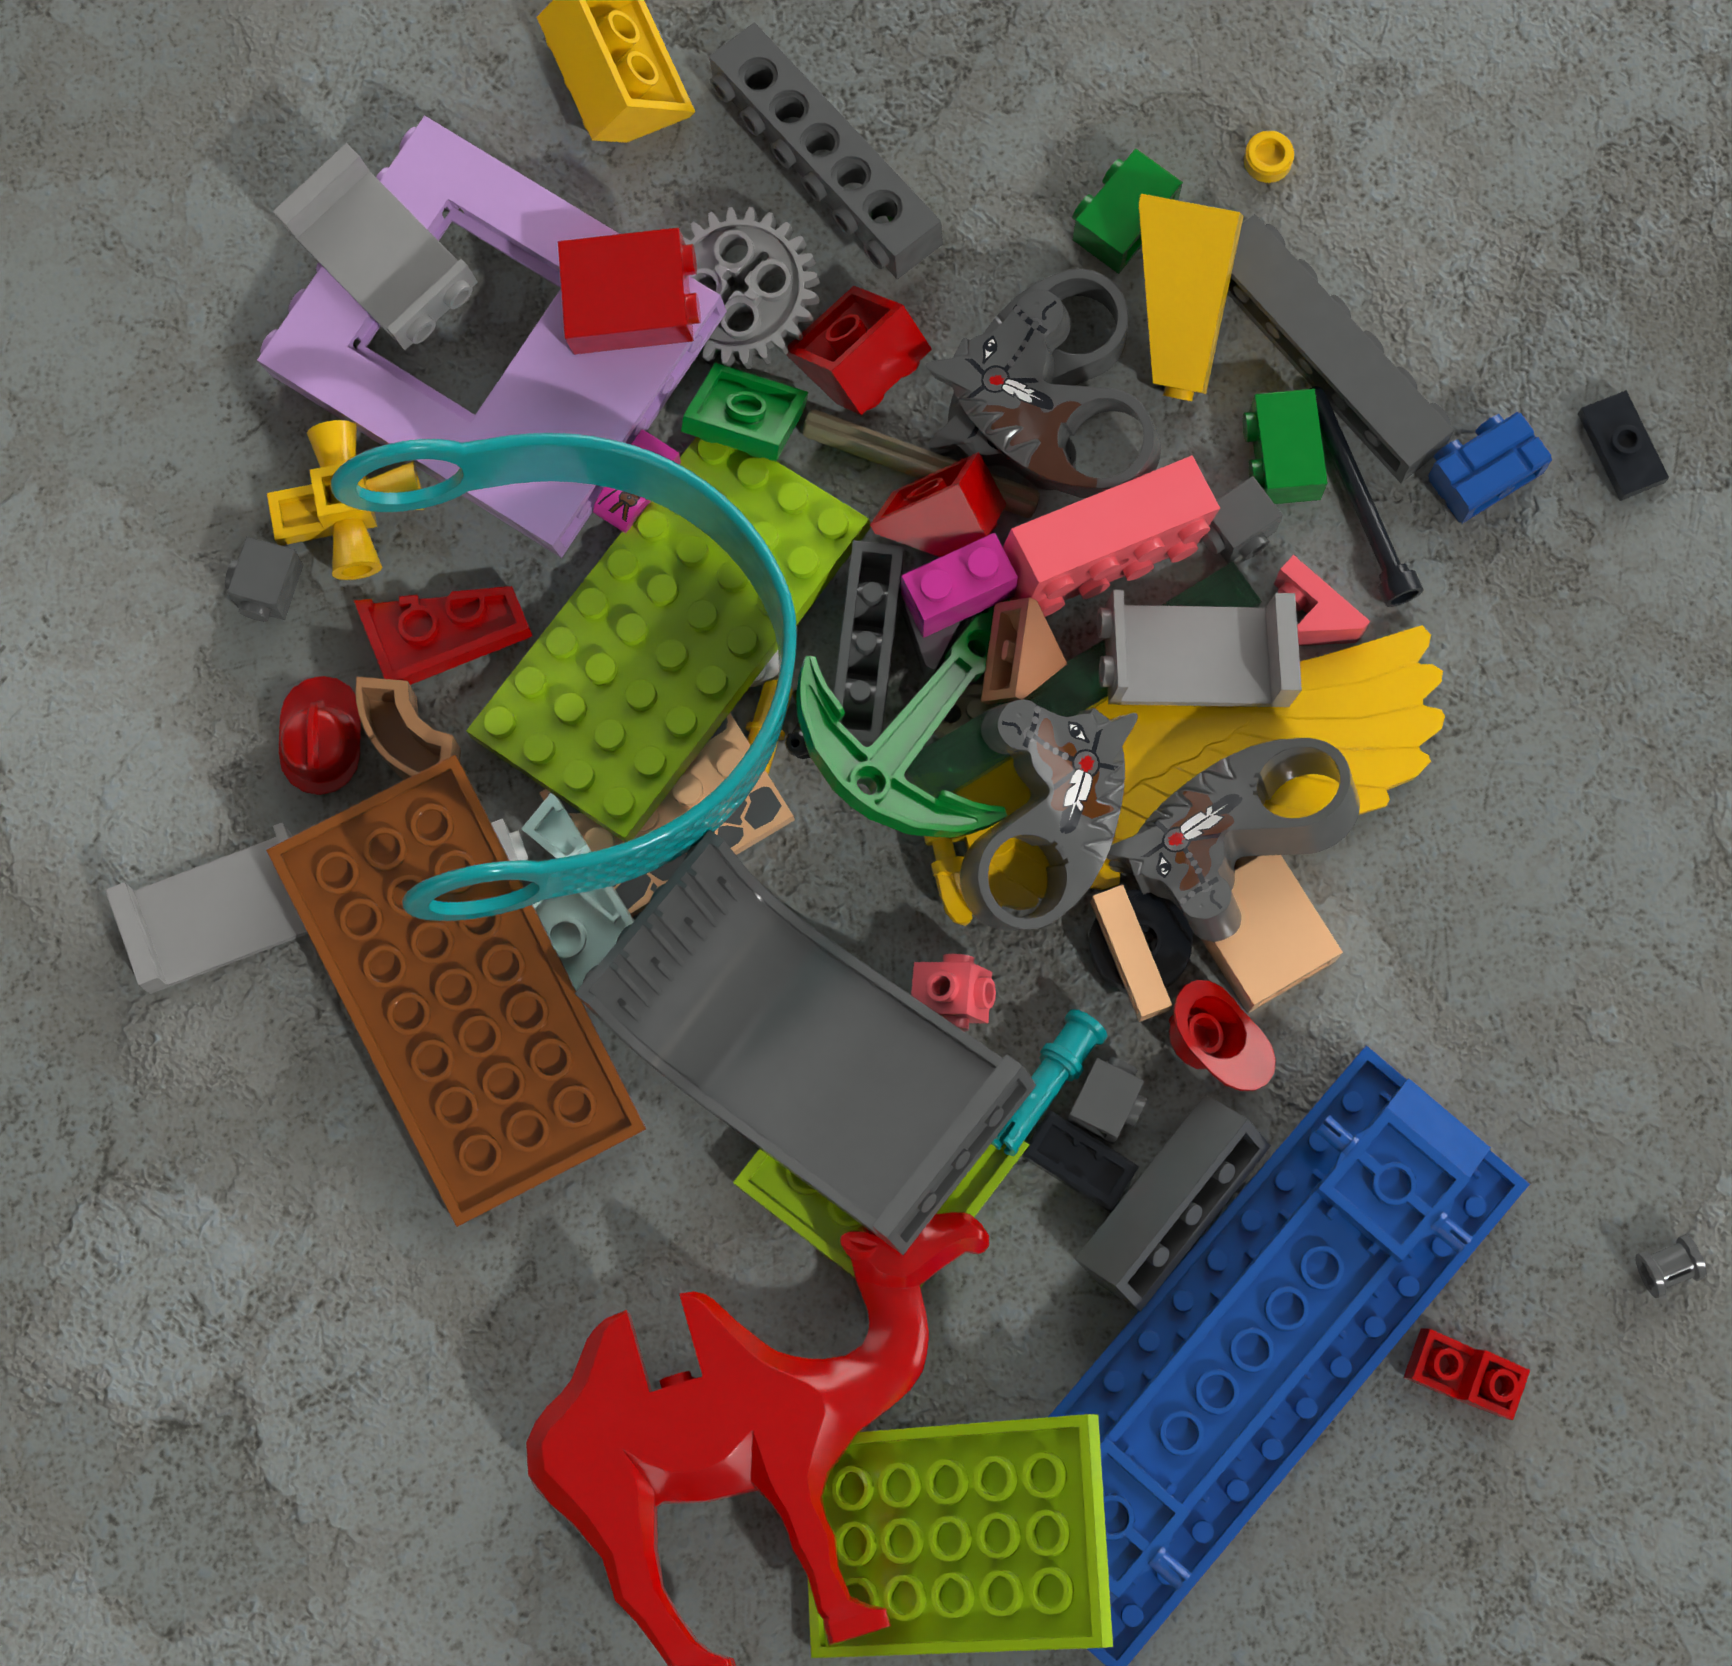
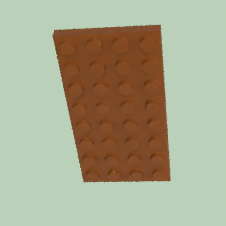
(458, 1014)

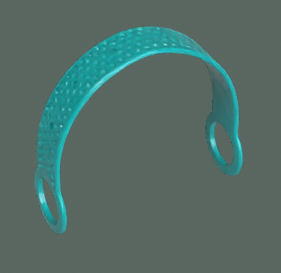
(646, 475)

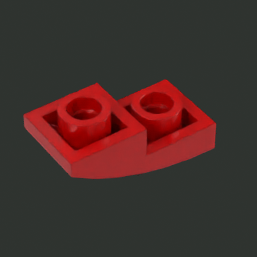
(1466, 1373)

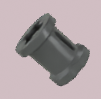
(1671, 1266)

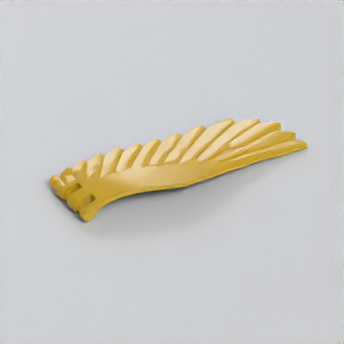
(1355, 699)

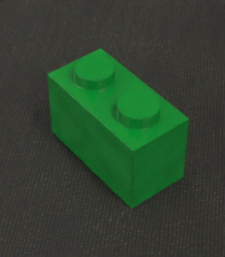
(1111, 220)
(1286, 445)

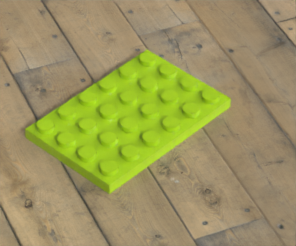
(972, 1538)

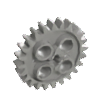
(773, 313)

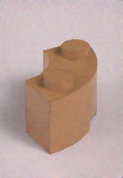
(393, 725)

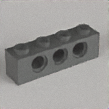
(868, 637)

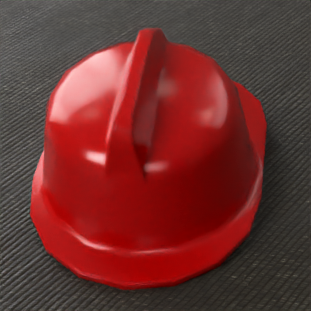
(319, 735)
(1220, 1037)

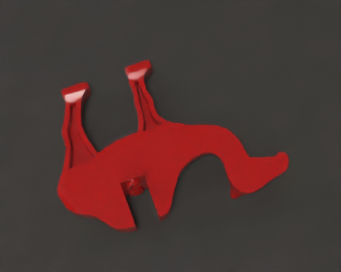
(746, 1425)

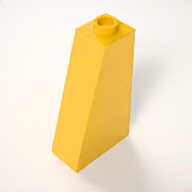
(1187, 280)

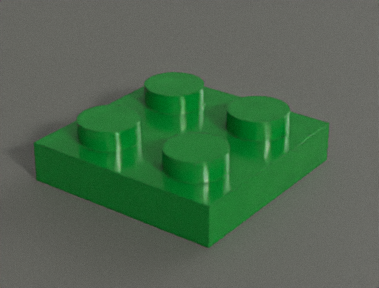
(744, 412)

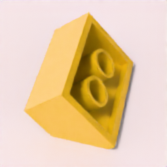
(615, 67)

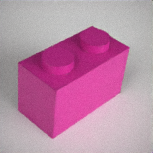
(958, 585)

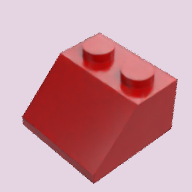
(860, 349)
(943, 508)

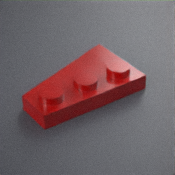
(436, 634)

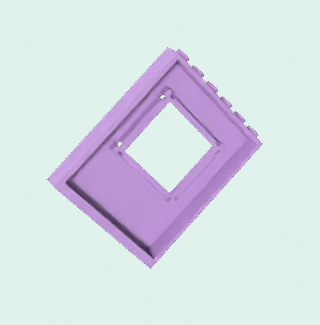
(544, 384)

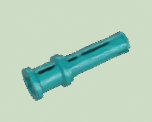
(1059, 1063)

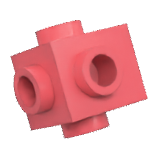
(955, 989)

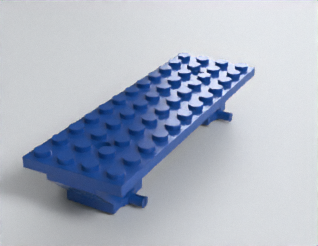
(1276, 1327)

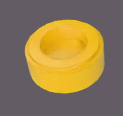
(1268, 156)

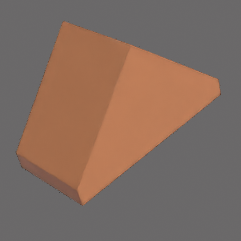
(1019, 652)

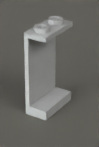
(375, 248)
(1200, 654)
(205, 916)

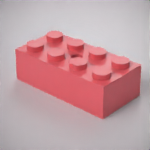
(1111, 535)

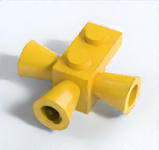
(315, 513)

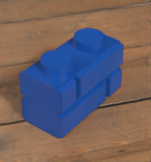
(1488, 466)

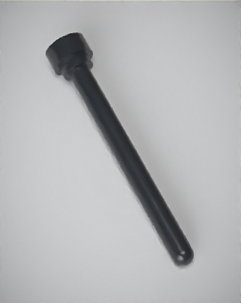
(1397, 581)

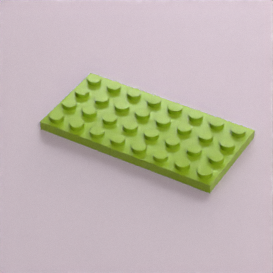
(661, 643)

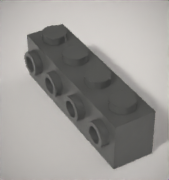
(1170, 1201)

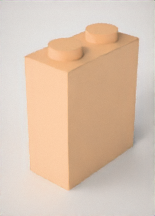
(1278, 934)

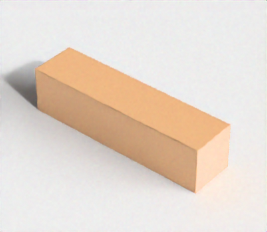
(1131, 953)

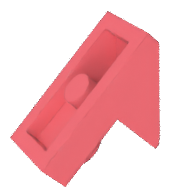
(1328, 616)

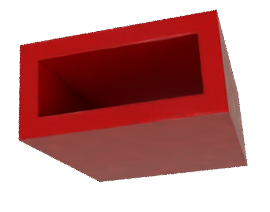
(628, 290)

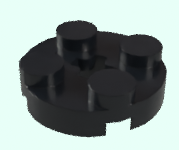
(1170, 945)

